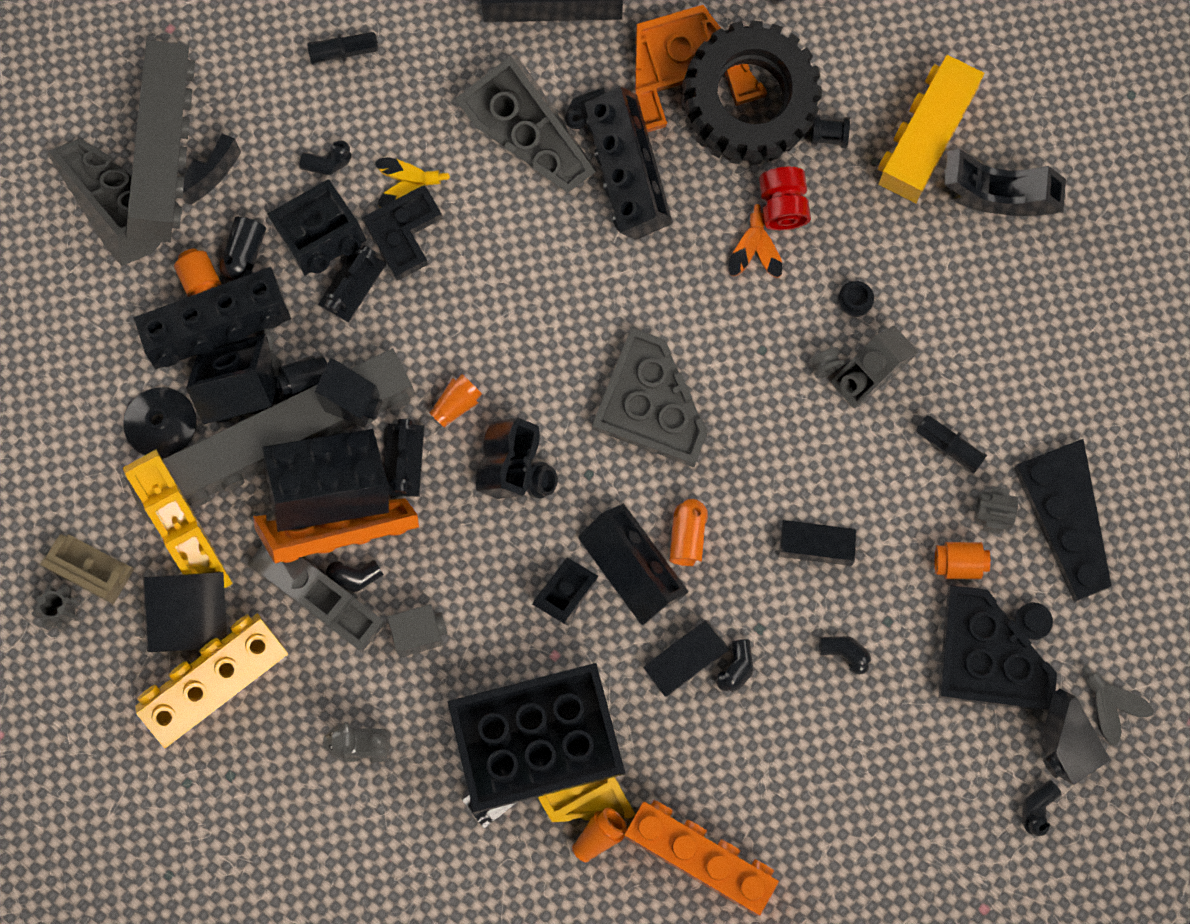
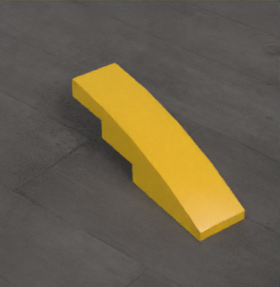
(173, 516)

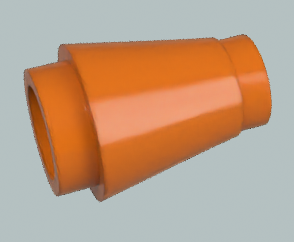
(455, 400)
(601, 833)

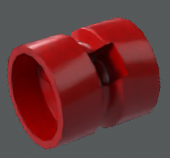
(784, 193)

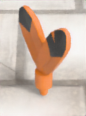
(757, 241)

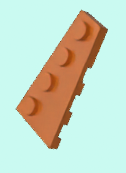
(325, 538)

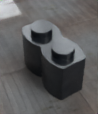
(507, 459)

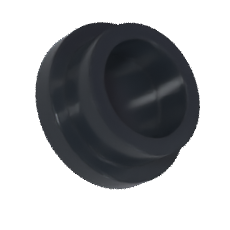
(856, 298)
(543, 480)
(1034, 620)

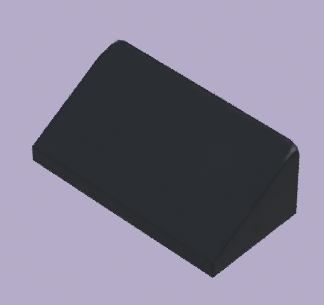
(817, 543)

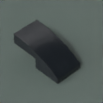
(206, 176)
(686, 658)

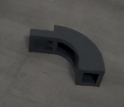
(1003, 191)

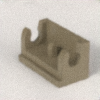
(87, 567)

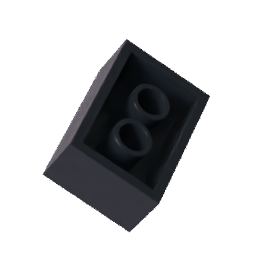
(326, 480)

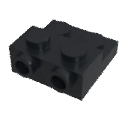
(317, 228)

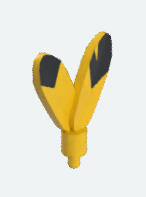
(409, 175)

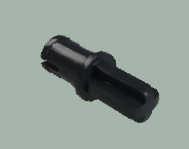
(342, 47)
(951, 443)

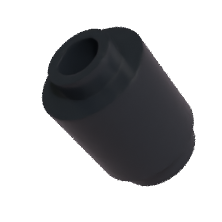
(300, 375)

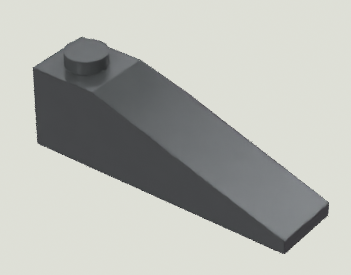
(521, 118)
(103, 196)

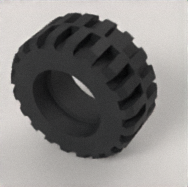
(776, 55)

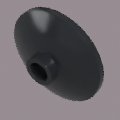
(172, 433)

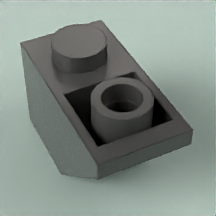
(874, 366)

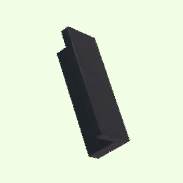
(632, 563)

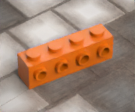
(702, 859)

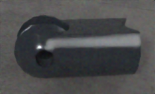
(241, 248)

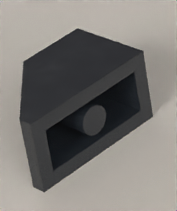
(348, 394)
(1070, 740)

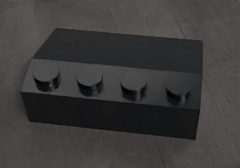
(535, 738)

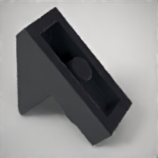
(565, 591)

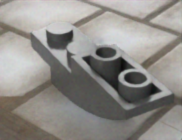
(320, 597)

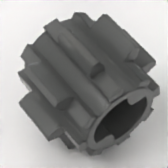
(996, 510)
(47, 603)

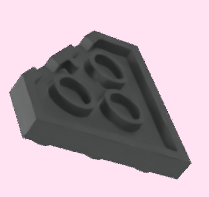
(651, 402)

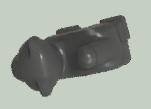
(357, 743)

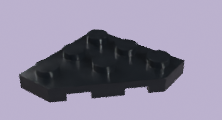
(990, 656)

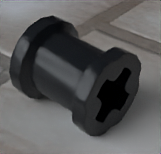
(830, 131)

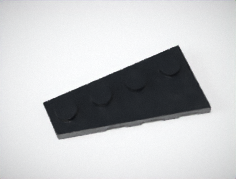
(1066, 510)

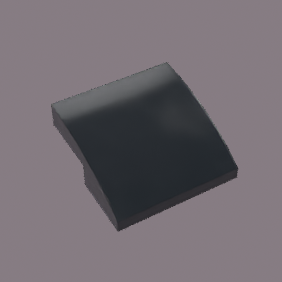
(184, 611)

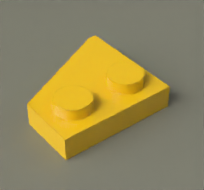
(586, 800)

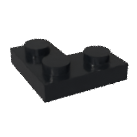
(394, 228)

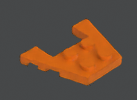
(664, 55)

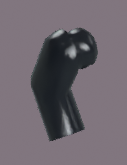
(577, 113)
(330, 162)
(353, 579)
(849, 648)
(740, 670)
(1034, 808)

